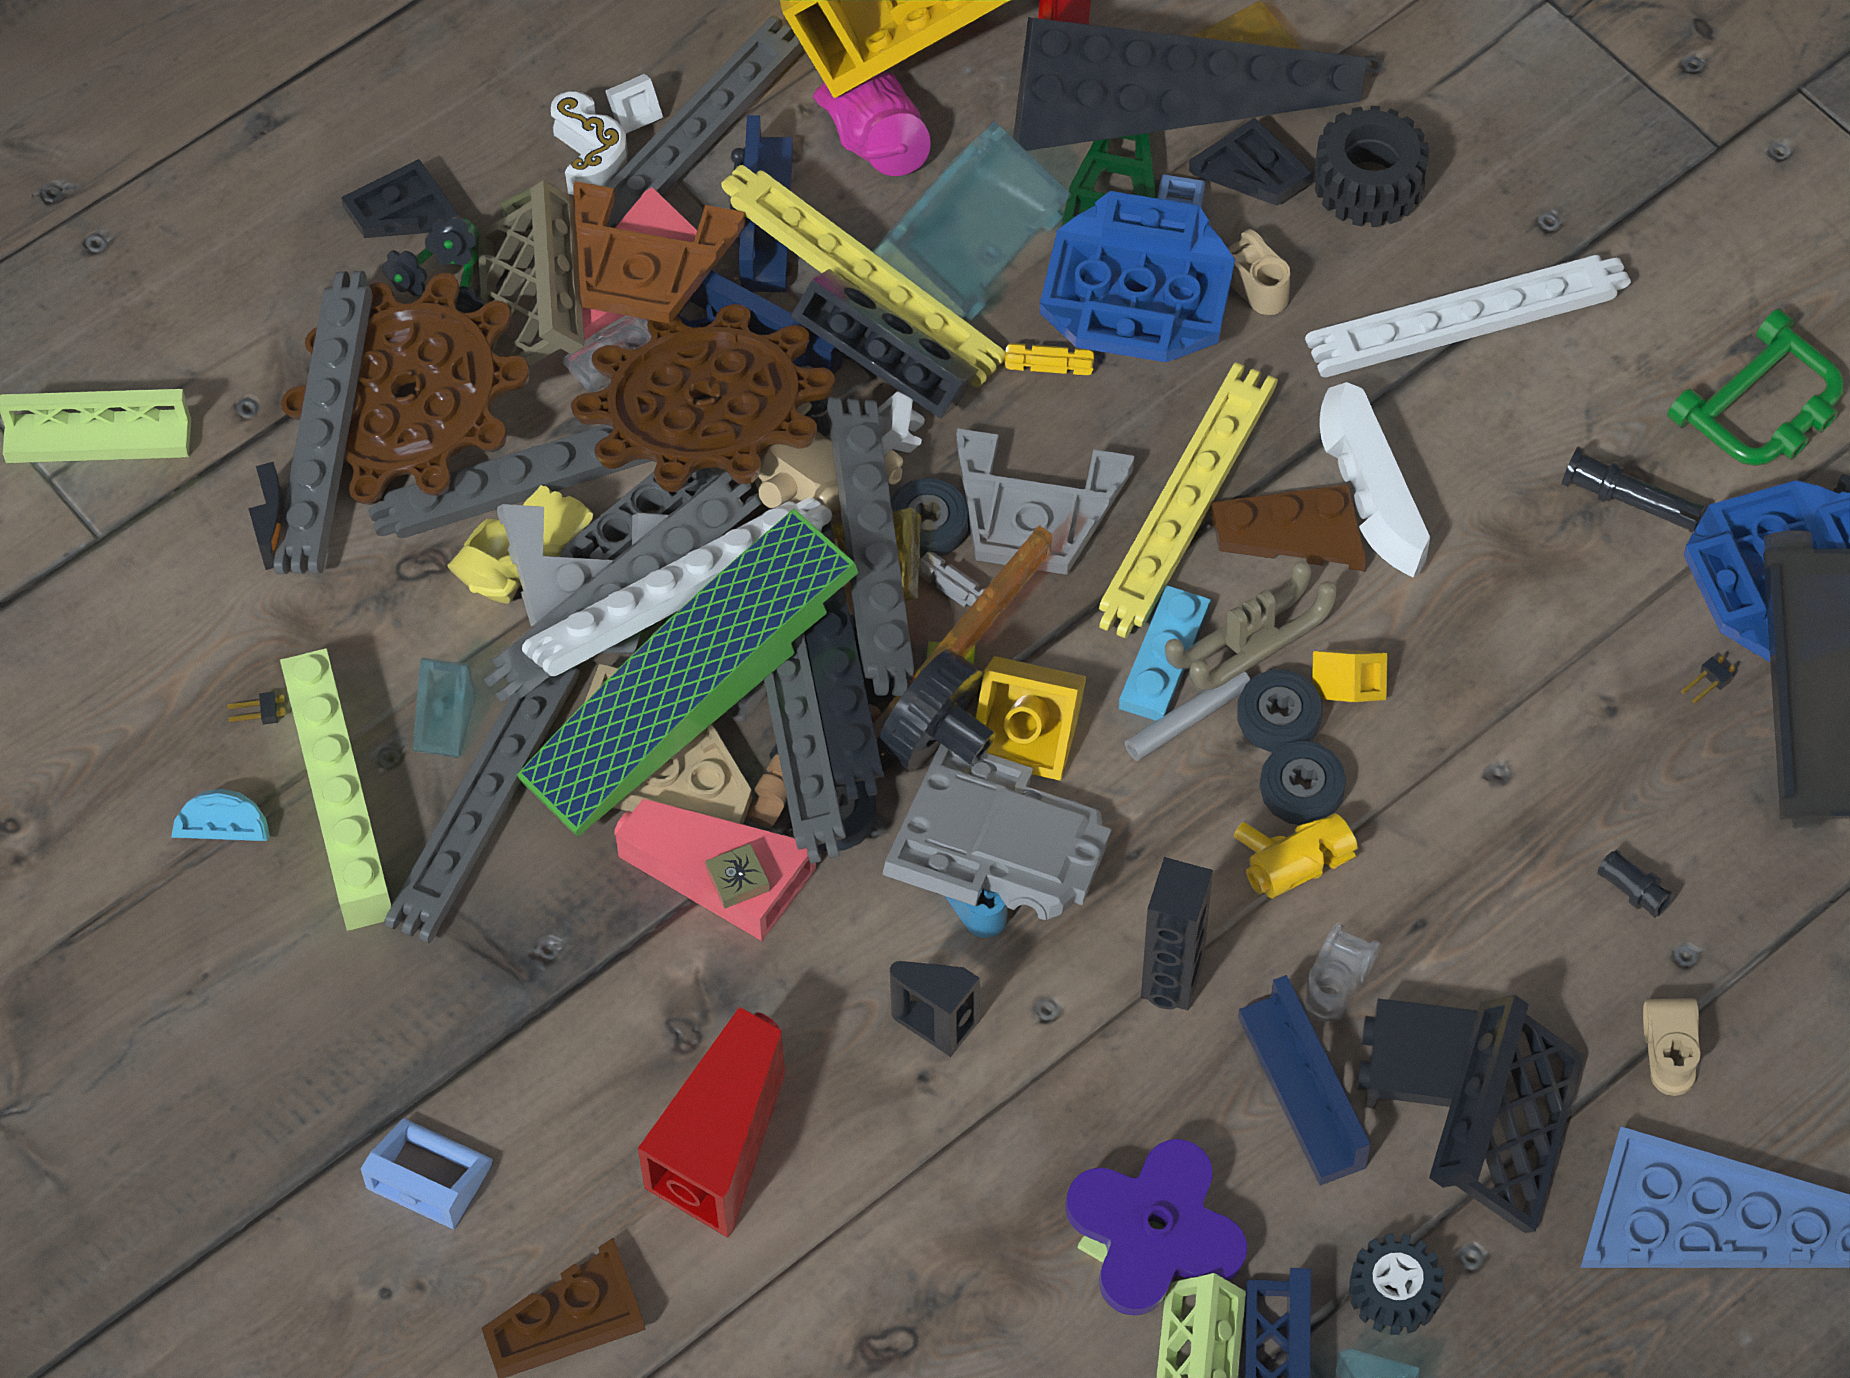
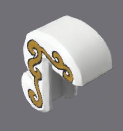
(593, 135)

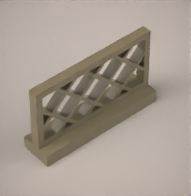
(553, 277)

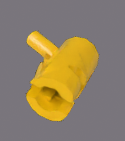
(1293, 860)

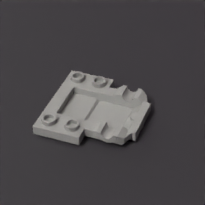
(997, 834)

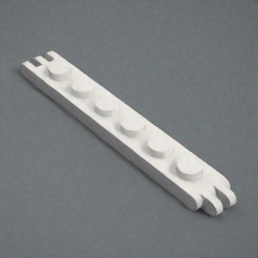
(1466, 314)
(655, 595)

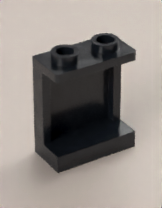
(1414, 1052)

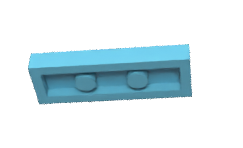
(1152, 678)

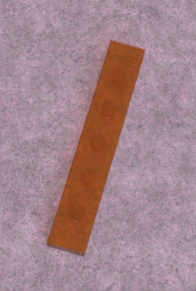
(987, 606)

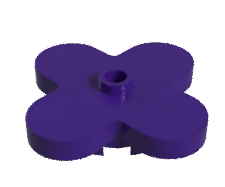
(1146, 1259)

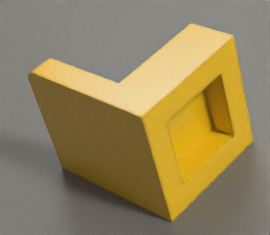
(1350, 675)

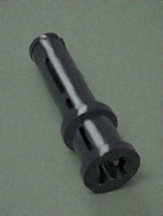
(1611, 482)

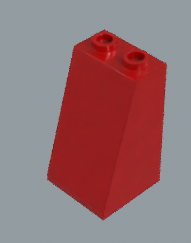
(716, 1123)

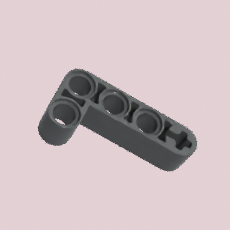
(616, 522)

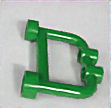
(1789, 437)

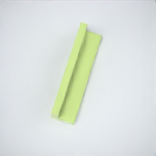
(96, 430)
(1211, 1327)

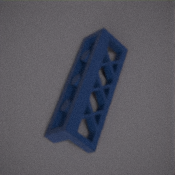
(762, 256)
(765, 319)
(1305, 1084)
(1297, 1318)

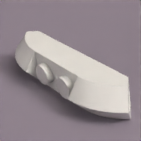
(1381, 494)

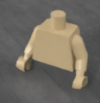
(807, 472)

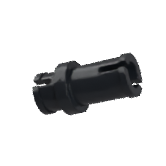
(1642, 888)

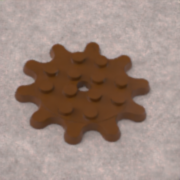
(454, 380)
(656, 390)

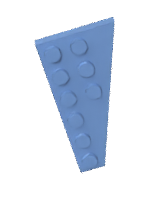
(1708, 1211)

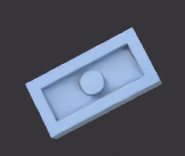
(415, 1191)

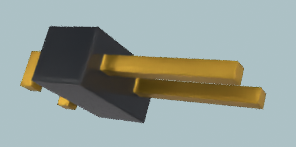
(1715, 673)
(268, 708)

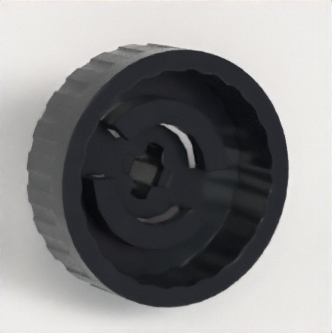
(936, 714)

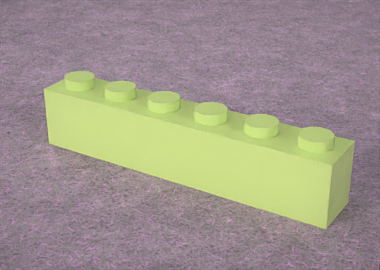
(336, 789)

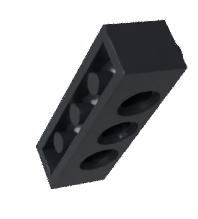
(884, 343)
(1176, 934)

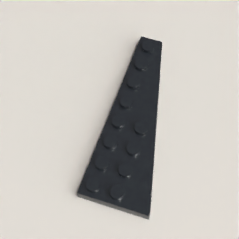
(1125, 82)

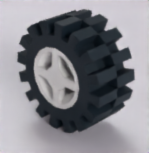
(1398, 1266)

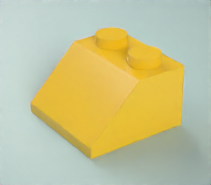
(1031, 713)

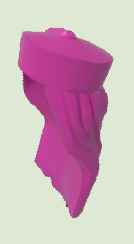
(879, 124)

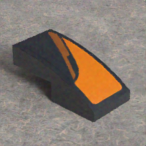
(268, 517)

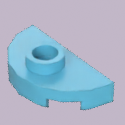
(221, 816)

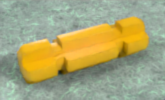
(1049, 359)

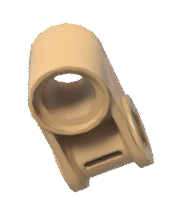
(1260, 274)
(1672, 1038)

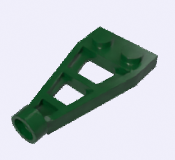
(1096, 161)

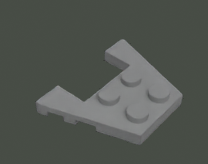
(1010, 509)
(553, 579)

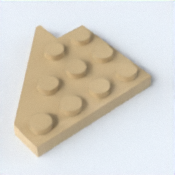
(695, 778)

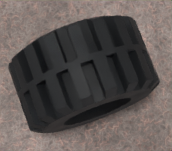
(1378, 139)

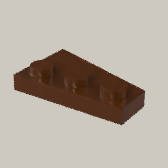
(1299, 524)
(571, 1316)

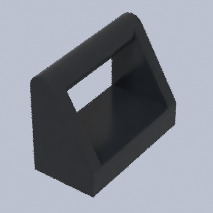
(949, 1002)

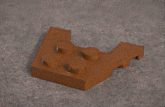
(641, 271)

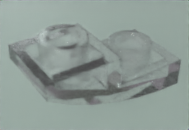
(625, 332)

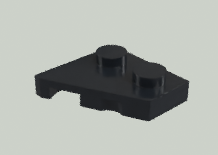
(398, 203)

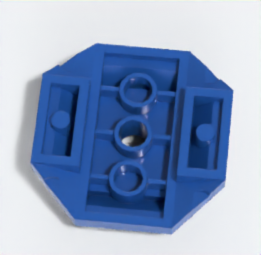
(1143, 247)
(1729, 551)

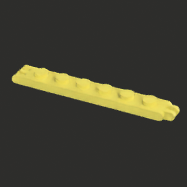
(830, 247)
(1185, 500)

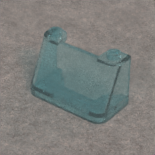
(973, 221)

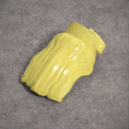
(485, 559)

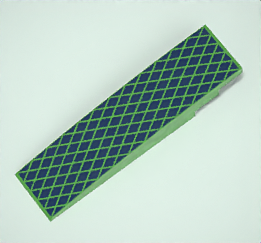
(689, 672)

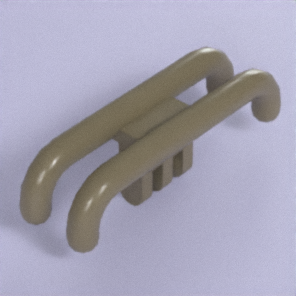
(1252, 631)

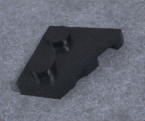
(1252, 164)

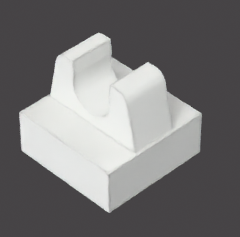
(634, 103)
(895, 419)

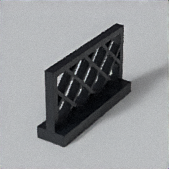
(1482, 1095)

